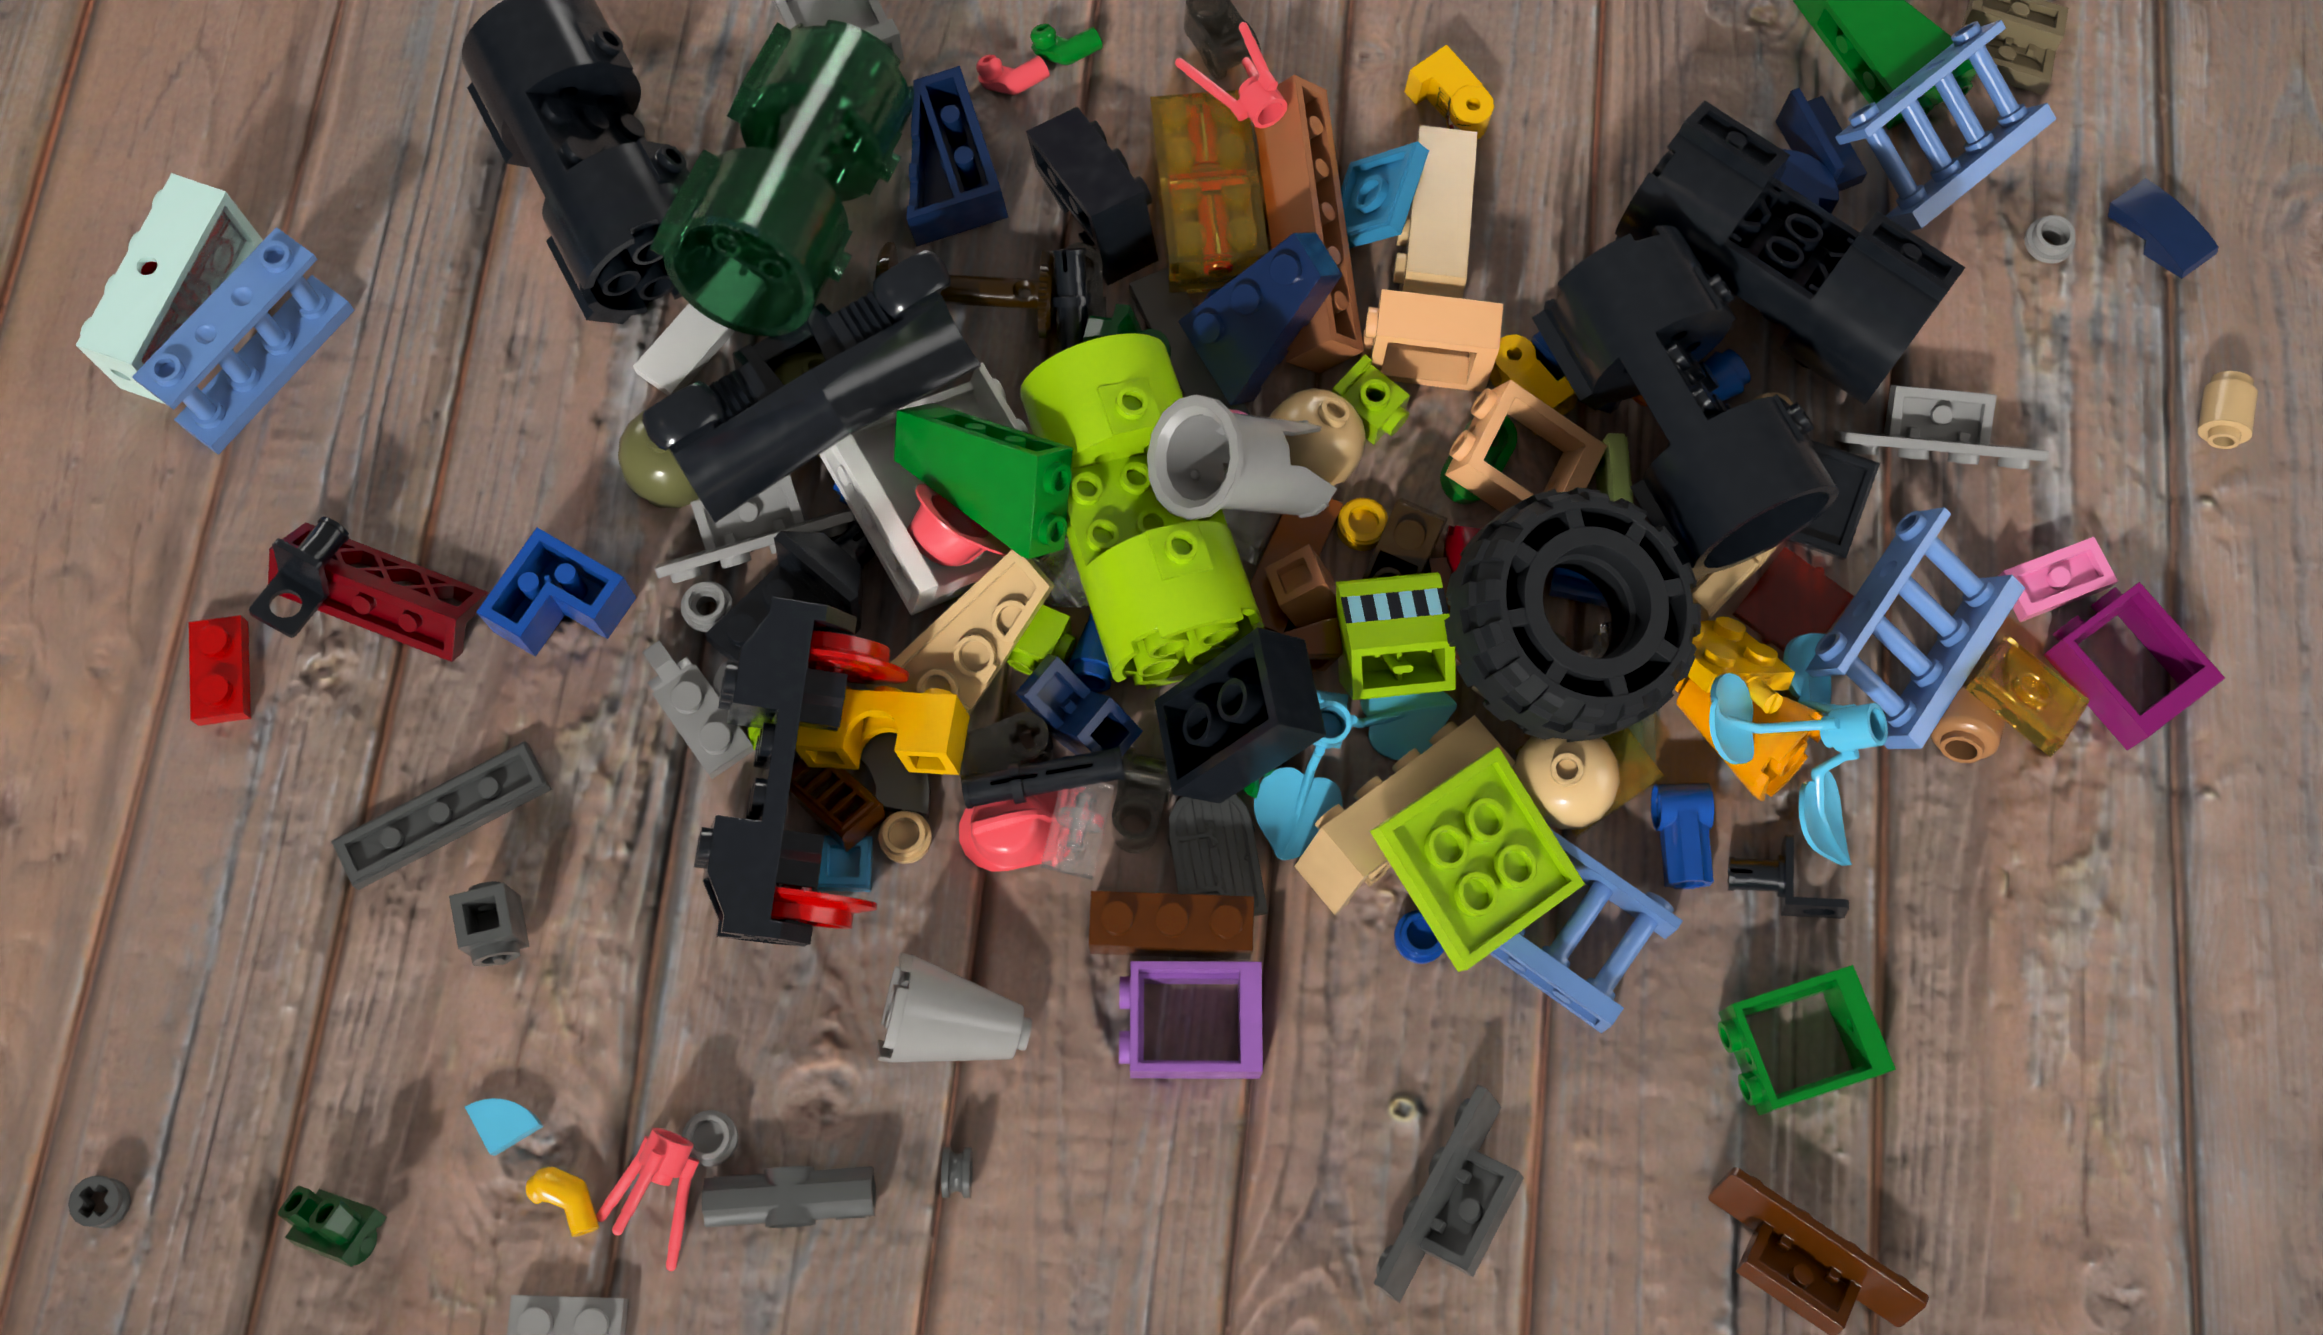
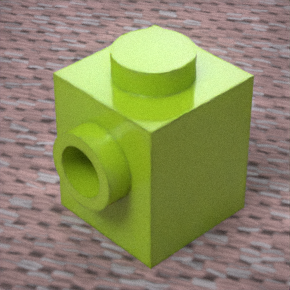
(1045, 635)

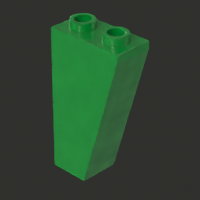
(1882, 45)
(991, 473)

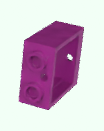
(2164, 641)

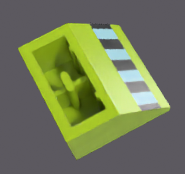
(1394, 636)

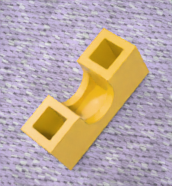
(927, 725)

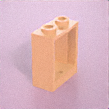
(1433, 339)
(1574, 469)

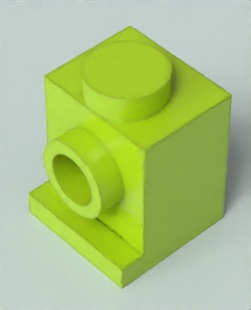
(1381, 416)

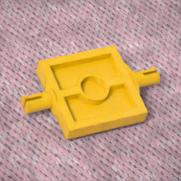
(1728, 648)

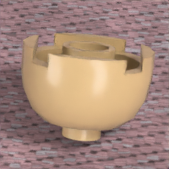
(1339, 444)
(1569, 780)

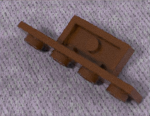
(1808, 1262)

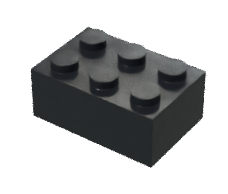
(1239, 716)

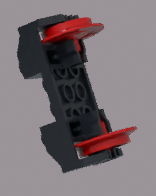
(784, 679)

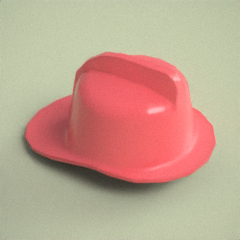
(947, 533)
(1006, 833)

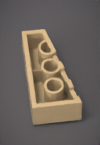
(1439, 216)
(1345, 850)

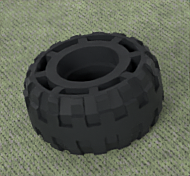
(1516, 655)

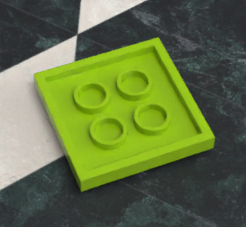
(1477, 859)

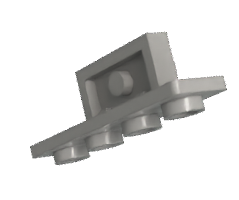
(1943, 422)
(750, 529)

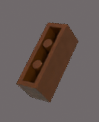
(1171, 925)

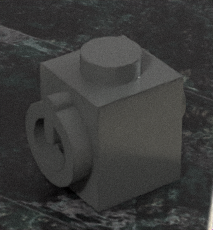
(489, 923)

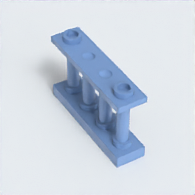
(1983, 148)
(265, 361)
(1959, 637)
(1549, 967)

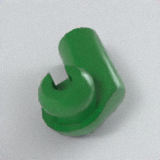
(1064, 50)

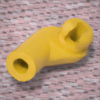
(567, 1192)

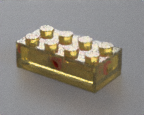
(1205, 191)

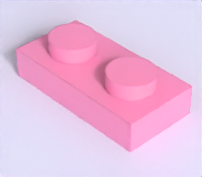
(2061, 578)

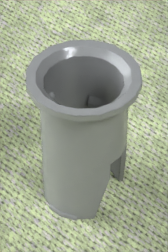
(1203, 434)

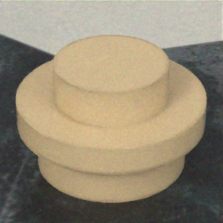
(905, 837)

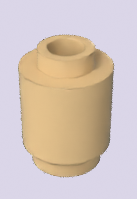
(2228, 410)

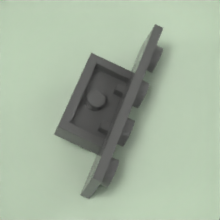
(1457, 1206)

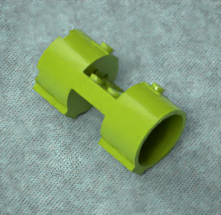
(1157, 584)

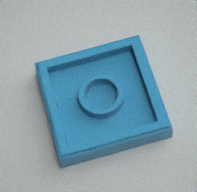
(1380, 193)

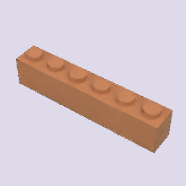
(1306, 197)

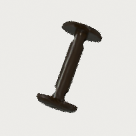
(995, 290)

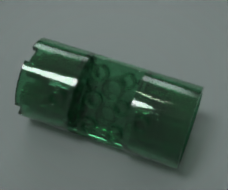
(767, 220)

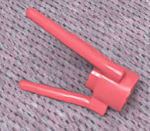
(1258, 94)
(658, 1160)

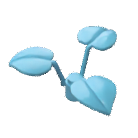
(1844, 728)
(1294, 801)

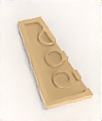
(976, 633)

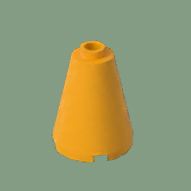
(1775, 754)

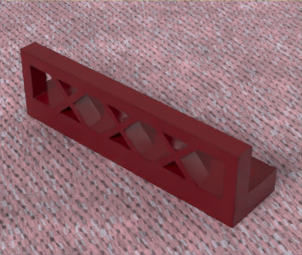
(396, 611)

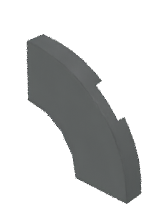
(894, 784)

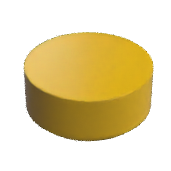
(1361, 523)

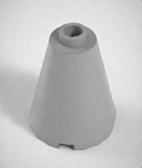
(947, 1018)

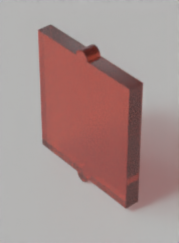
(1792, 601)

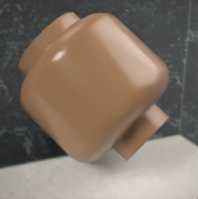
(1968, 729)

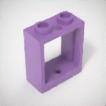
(1250, 1042)

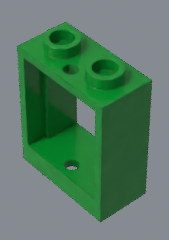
(1852, 1019)

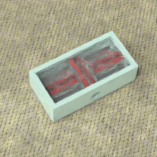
(170, 269)

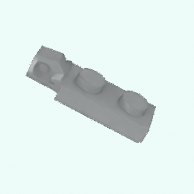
(695, 712)

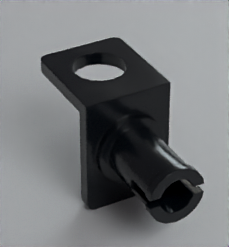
(300, 574)
(1779, 877)

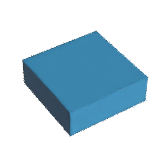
(845, 869)

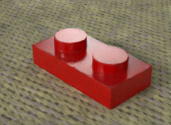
(219, 670)

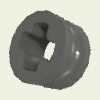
(957, 1172)
(81, 1204)

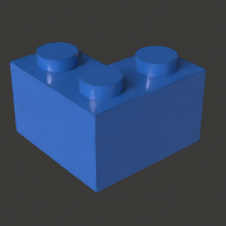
(547, 584)

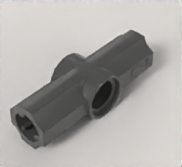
(789, 1197)

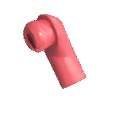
(1010, 80)

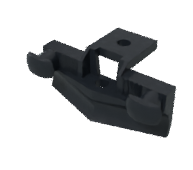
(877, 358)

